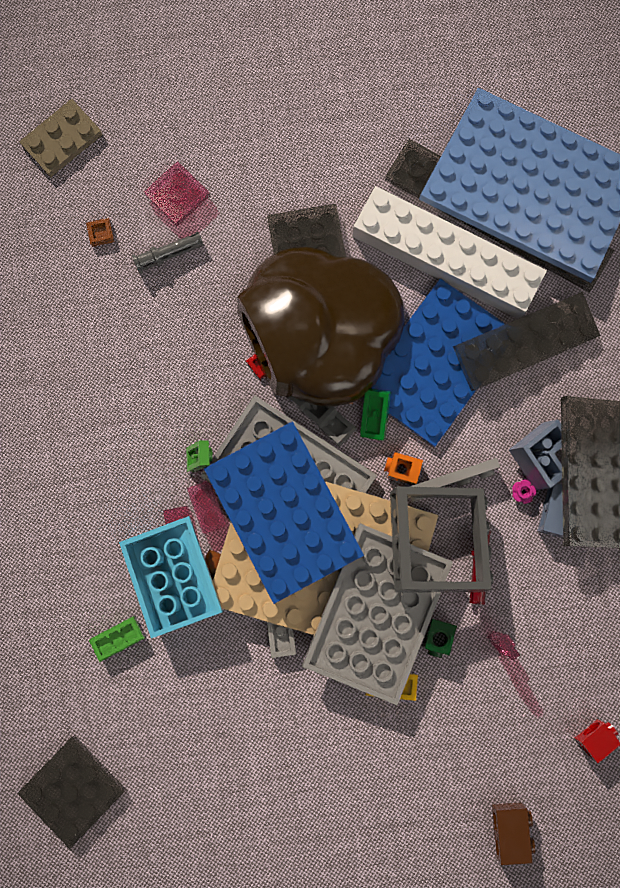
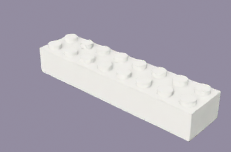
(448, 253)

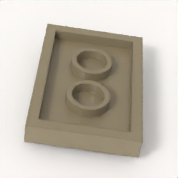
(61, 138)

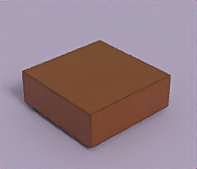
(100, 232)

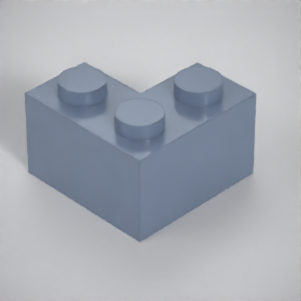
(537, 456)

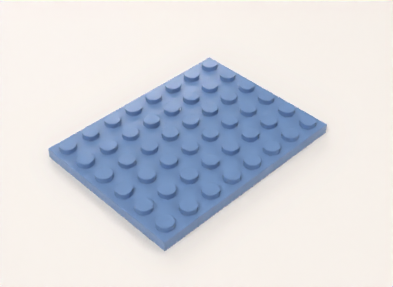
(529, 184)

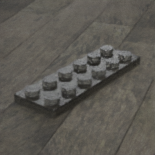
(526, 341)

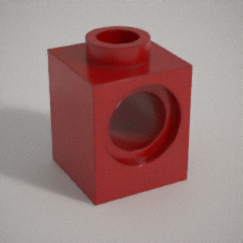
(598, 740)

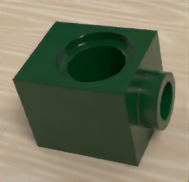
(449, 633)

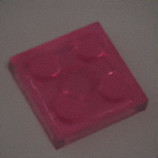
(177, 193)

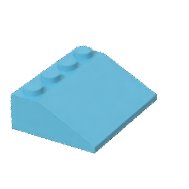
(170, 577)

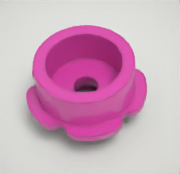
(517, 491)

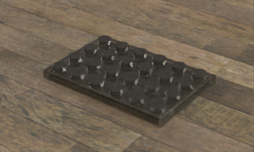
(590, 472)

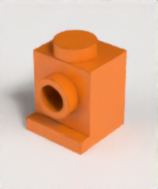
(412, 466)

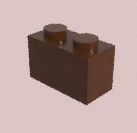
(512, 833)

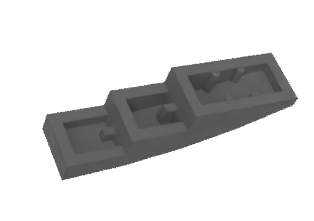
(326, 419)

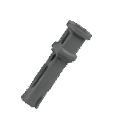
(157, 256)

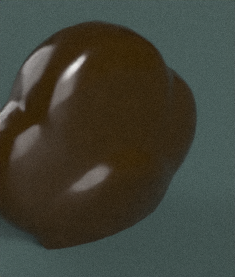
(321, 324)

